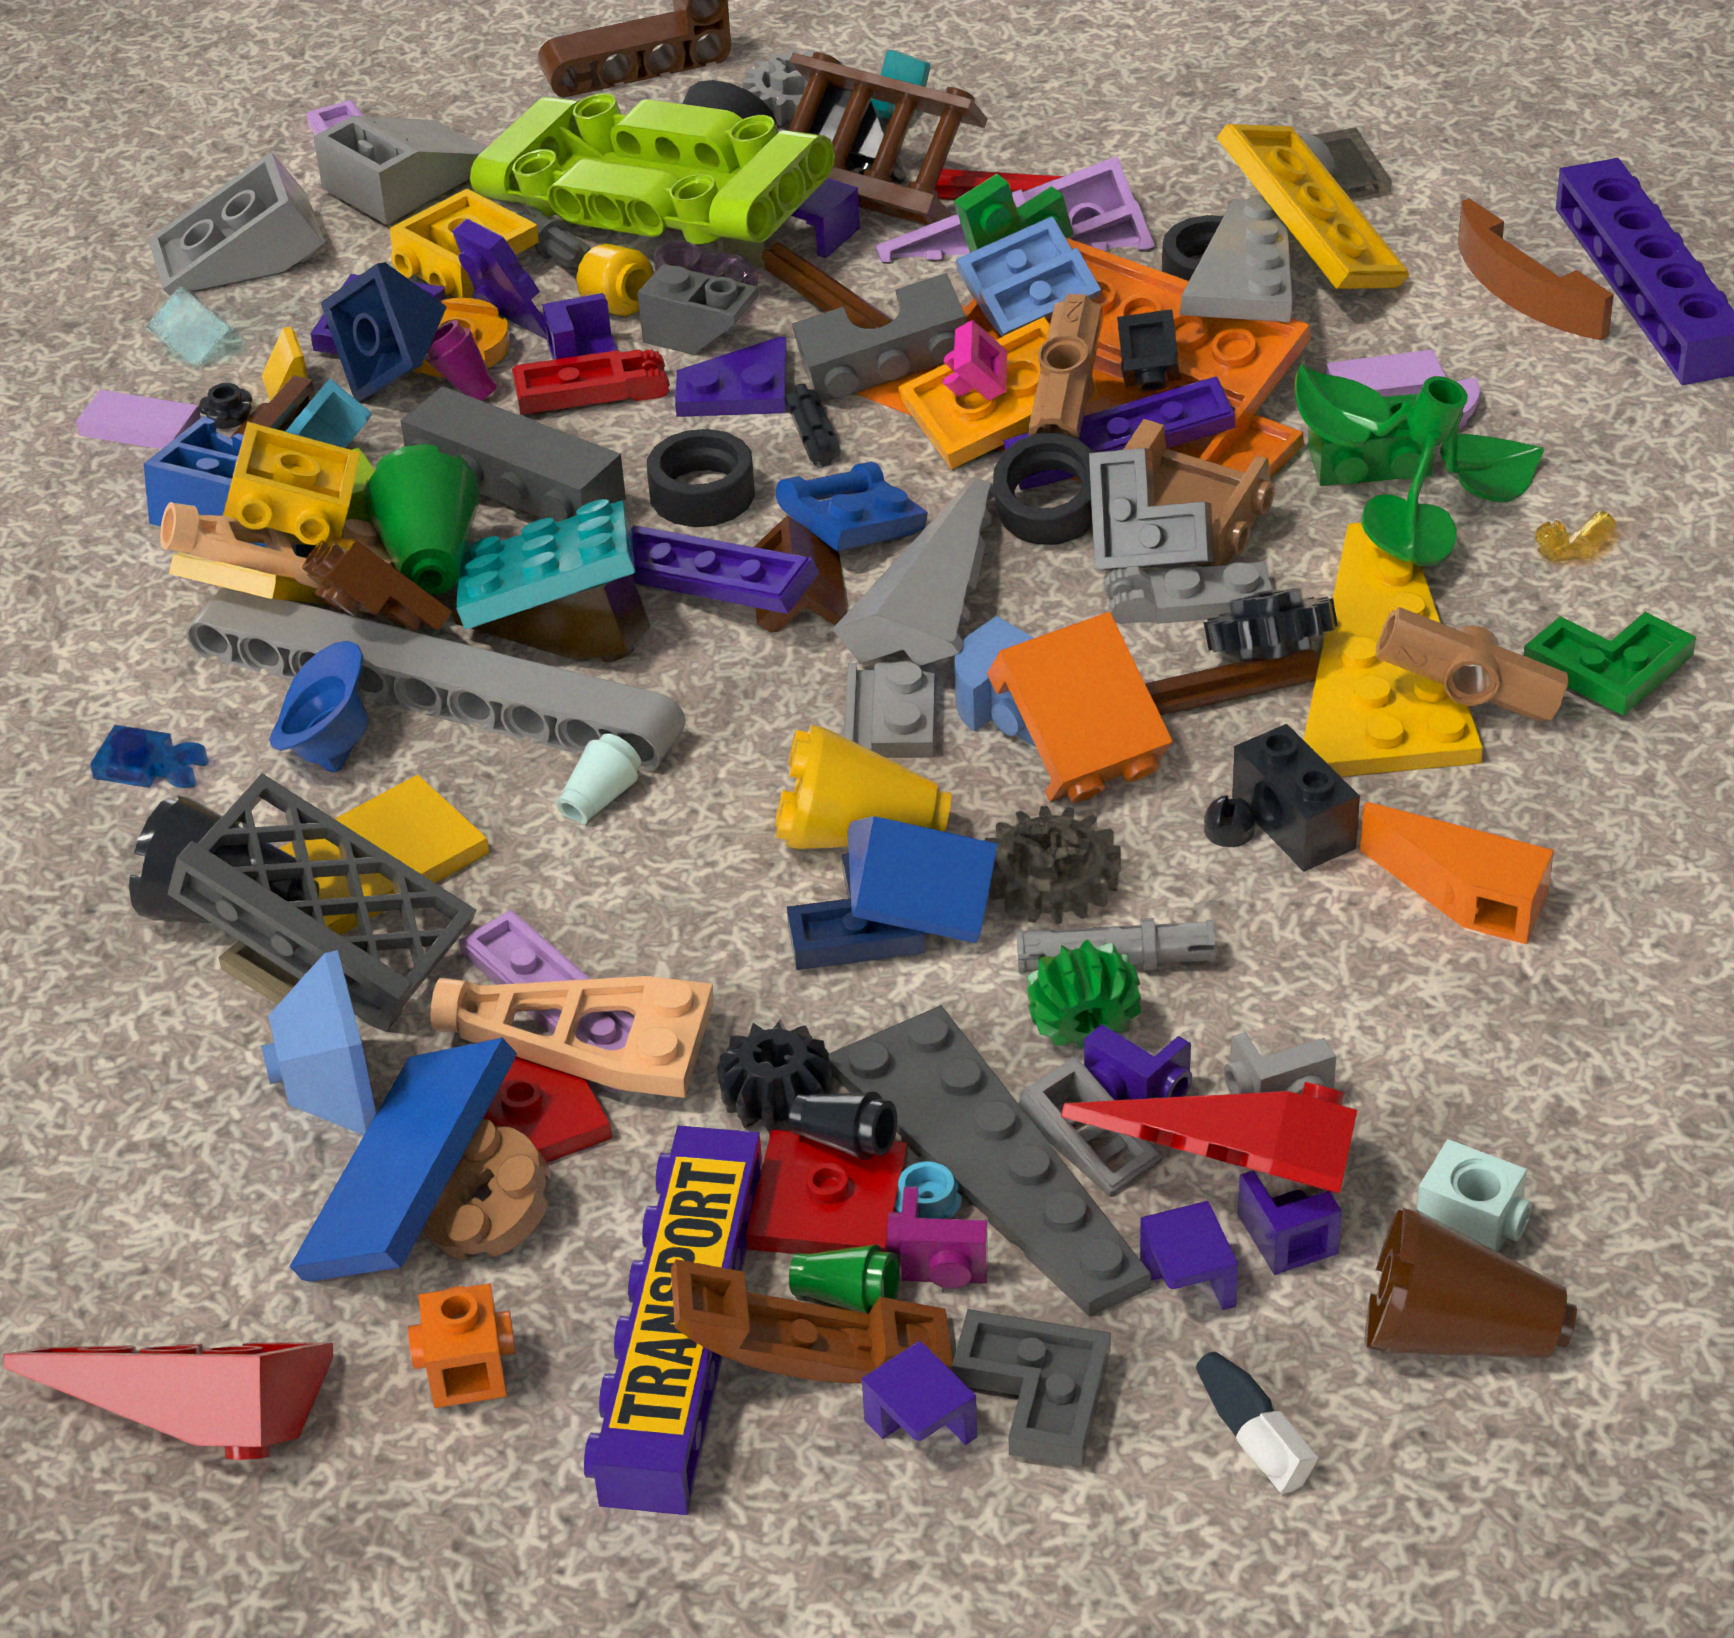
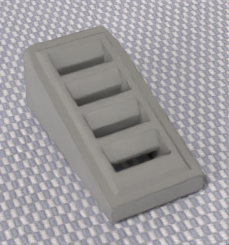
(1078, 1084)

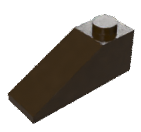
(580, 626)

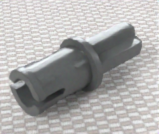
(556, 239)

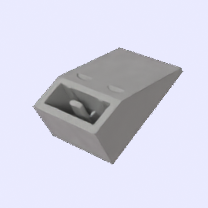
(392, 163)

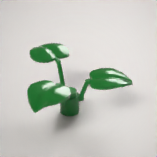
(1485, 465)

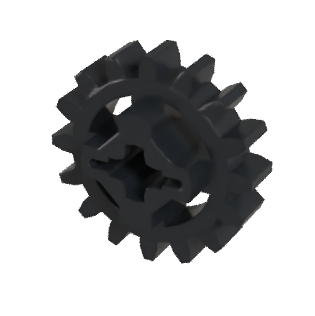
(1270, 624)

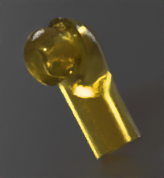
(1577, 545)

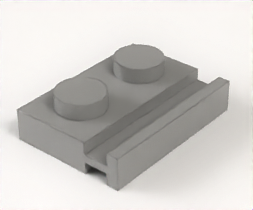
(892, 709)

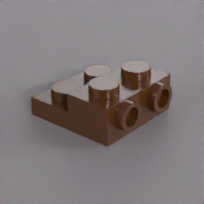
(359, 580)

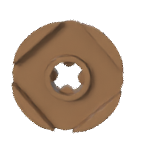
(510, 1212)

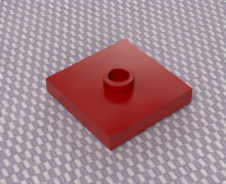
(550, 1109)
(822, 1197)

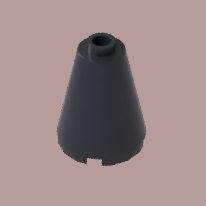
(166, 836)

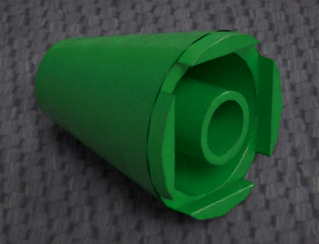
(423, 513)

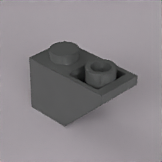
(690, 308)

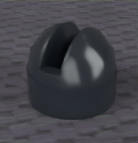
(1241, 829)

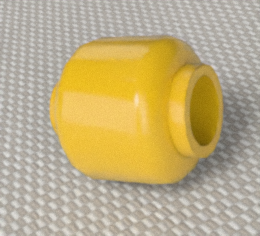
(617, 274)

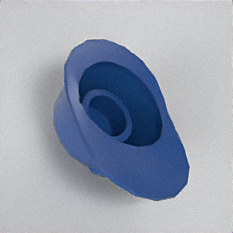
(323, 709)

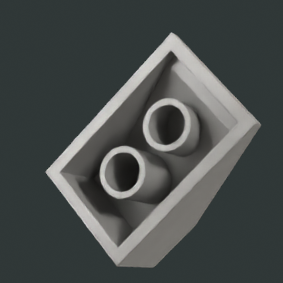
(239, 232)

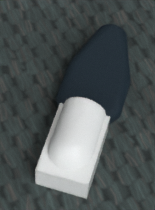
(1258, 1428)

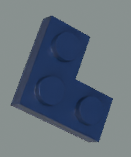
(830, 936)

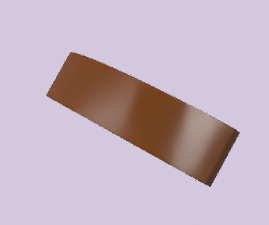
(1563, 302)
(797, 1335)

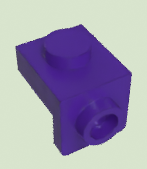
(1132, 1072)

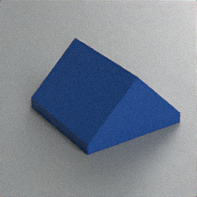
(919, 877)

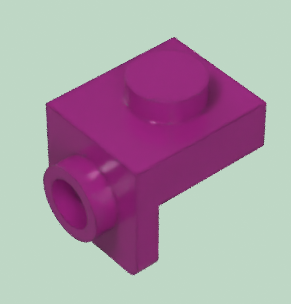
(937, 1249)

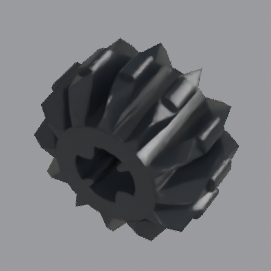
(768, 1071)

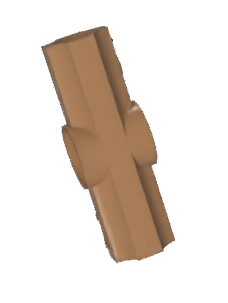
(1067, 367)
(1499, 678)

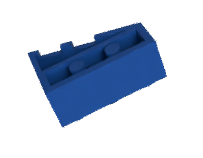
(195, 472)

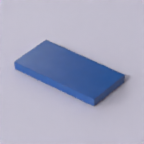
(404, 1161)

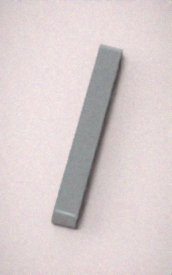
(440, 676)

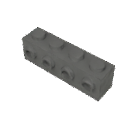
(517, 457)

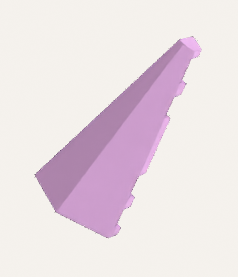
(1096, 202)

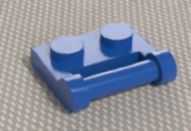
(854, 520)

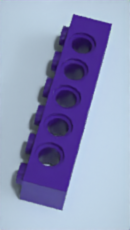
(1649, 269)

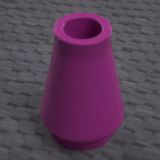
(460, 361)

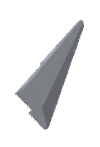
(924, 590)

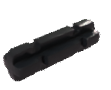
(813, 425)

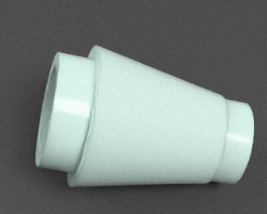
(599, 777)

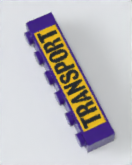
(663, 1380)

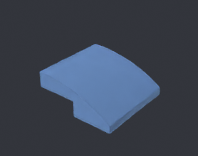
(1025, 276)

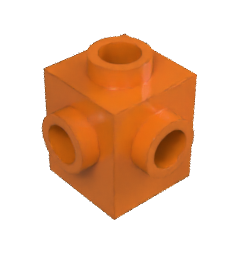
(462, 1344)

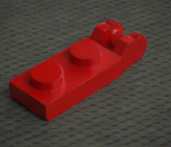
(590, 380)

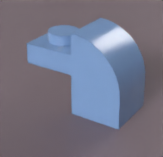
(975, 695)

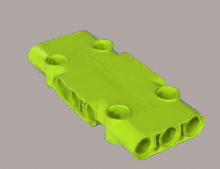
(654, 168)

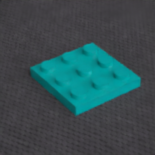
(545, 562)

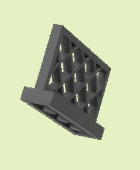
(295, 931)

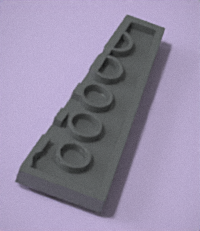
(968, 1121)

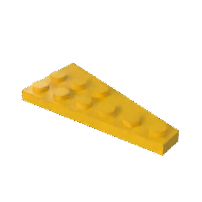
(1366, 710)

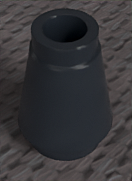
(848, 1122)

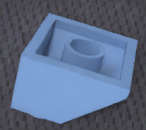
(320, 1049)

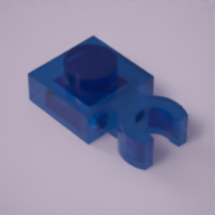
(141, 755)

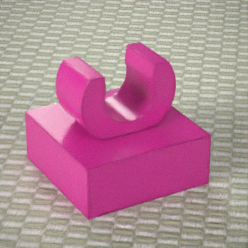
(976, 363)

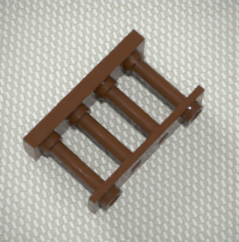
(875, 187)

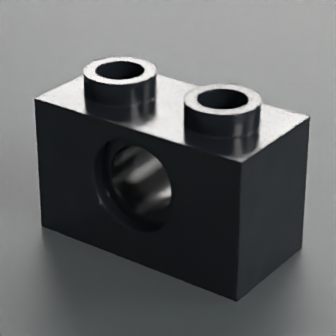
(1296, 797)

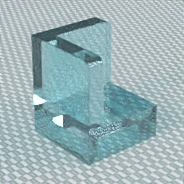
(189, 326)

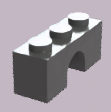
(852, 359)

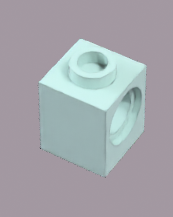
(1476, 1195)

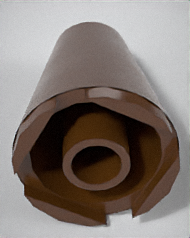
(1461, 1297)

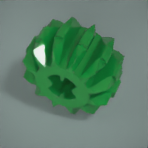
(1082, 991)

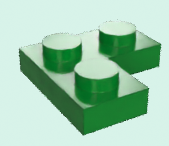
(990, 212)
(1617, 670)

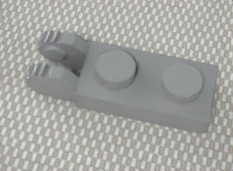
(1181, 592)

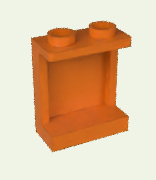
(1083, 707)

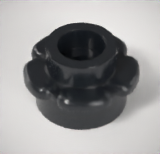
(226, 405)

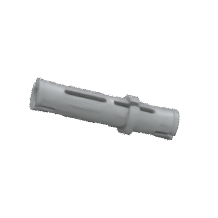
(1142, 943)

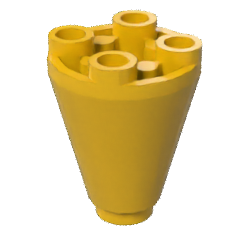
(849, 783)

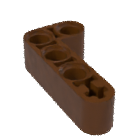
(579, 64)

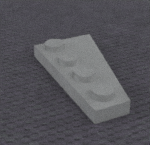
(1243, 267)

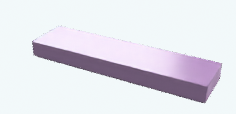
(515, 953)

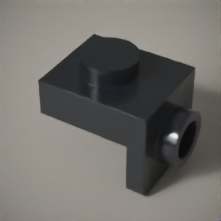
(1148, 350)

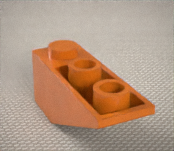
(1464, 872)

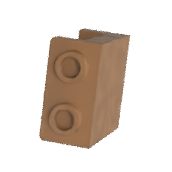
(1233, 494)

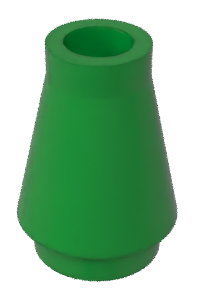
(846, 1276)

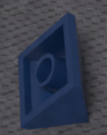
(381, 328)

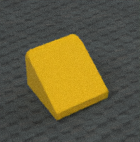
(284, 362)

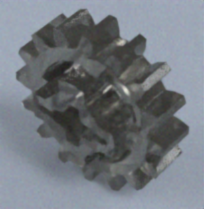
(1054, 864)

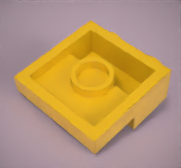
(428, 248)
(291, 484)

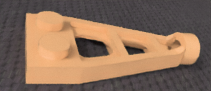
(229, 542)
(658, 1050)

